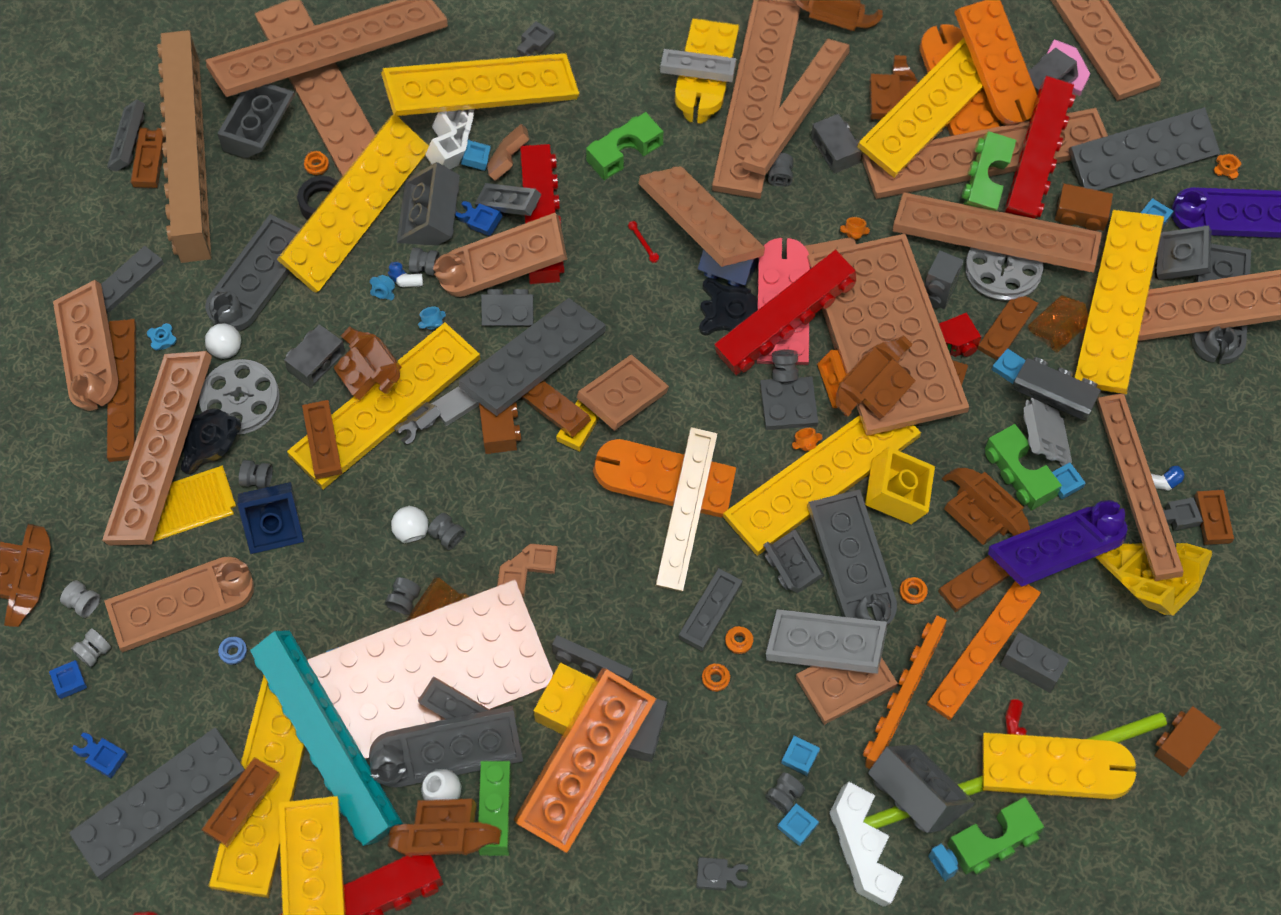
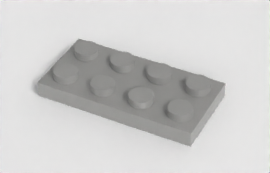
(827, 641)

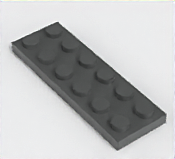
(1144, 150)
(532, 356)
(157, 803)

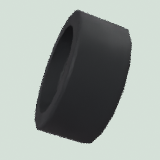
(310, 187)

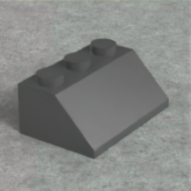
(254, 120)
(429, 206)
(1057, 388)
(919, 787)

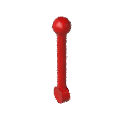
(653, 257)

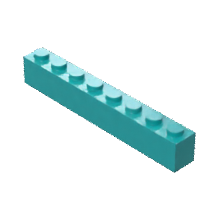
(325, 737)

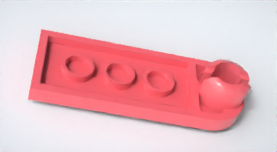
(775, 276)

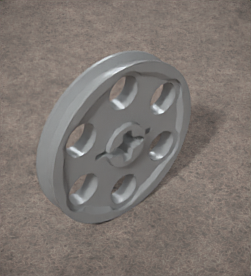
(1012, 274)
(247, 386)

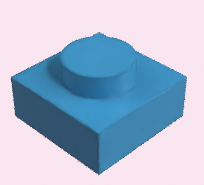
(476, 155)
(1157, 208)
(1008, 365)
(1069, 479)
(800, 755)
(798, 824)
(944, 861)

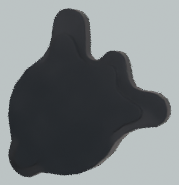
(727, 307)
(208, 438)

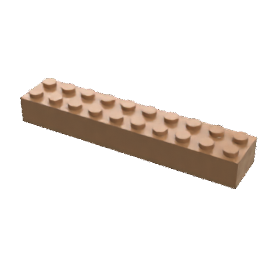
(184, 147)

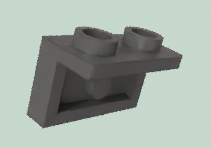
(507, 308)
(794, 562)

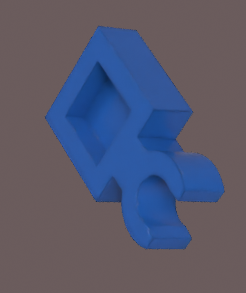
(481, 219)
(102, 756)

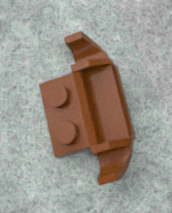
(840, 12)
(890, 89)
(366, 364)
(876, 379)
(984, 506)
(23, 573)
(443, 829)

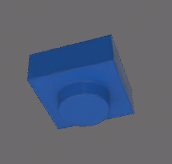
(68, 679)

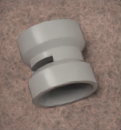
(78, 597)
(86, 652)

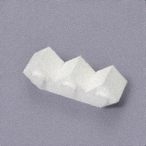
(453, 133)
(863, 845)

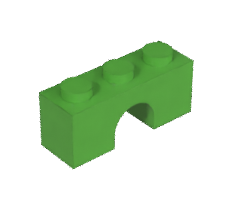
(638, 133)
(992, 151)
(1031, 486)
(494, 803)
(976, 850)

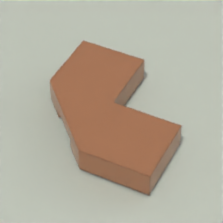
(501, 159)
(531, 559)

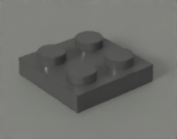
(1184, 253)
(789, 404)

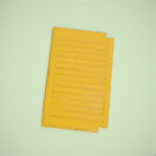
(195, 502)

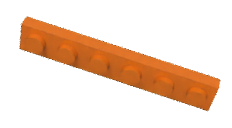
(983, 650)
(909, 681)

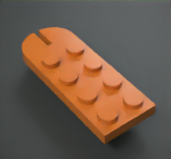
(998, 60)
(978, 112)
(655, 474)

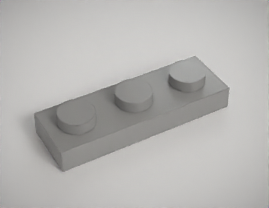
(698, 65)

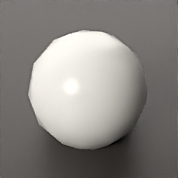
(223, 341)
(409, 524)
(441, 788)

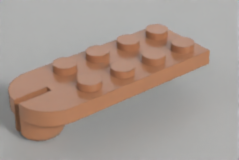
(501, 257)
(86, 346)
(179, 601)

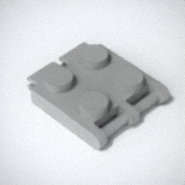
(1046, 431)

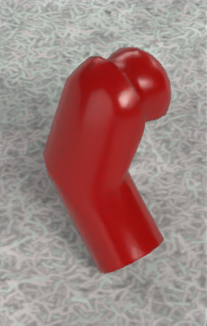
(1013, 717)

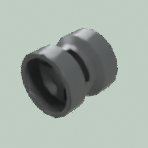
(780, 172)
(423, 261)
(785, 365)
(255, 474)
(446, 531)
(402, 595)
(785, 792)

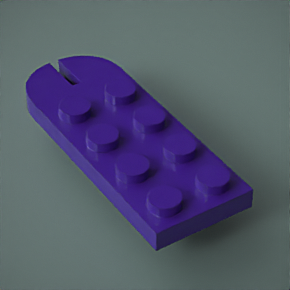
(1230, 211)
(1061, 542)

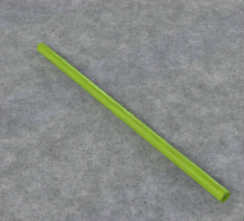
(976, 785)

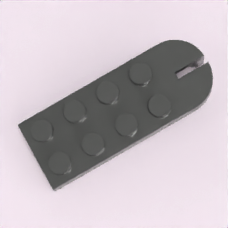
(1225, 263)
(252, 276)
(853, 557)
(452, 744)

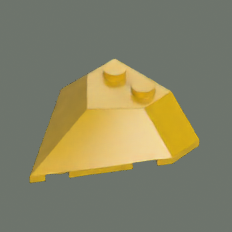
(1166, 596)

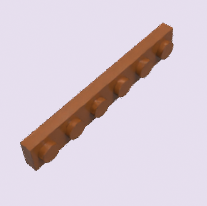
(122, 406)

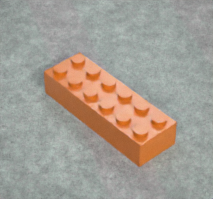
(584, 760)

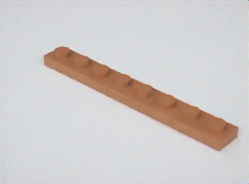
(795, 107)
(1140, 488)

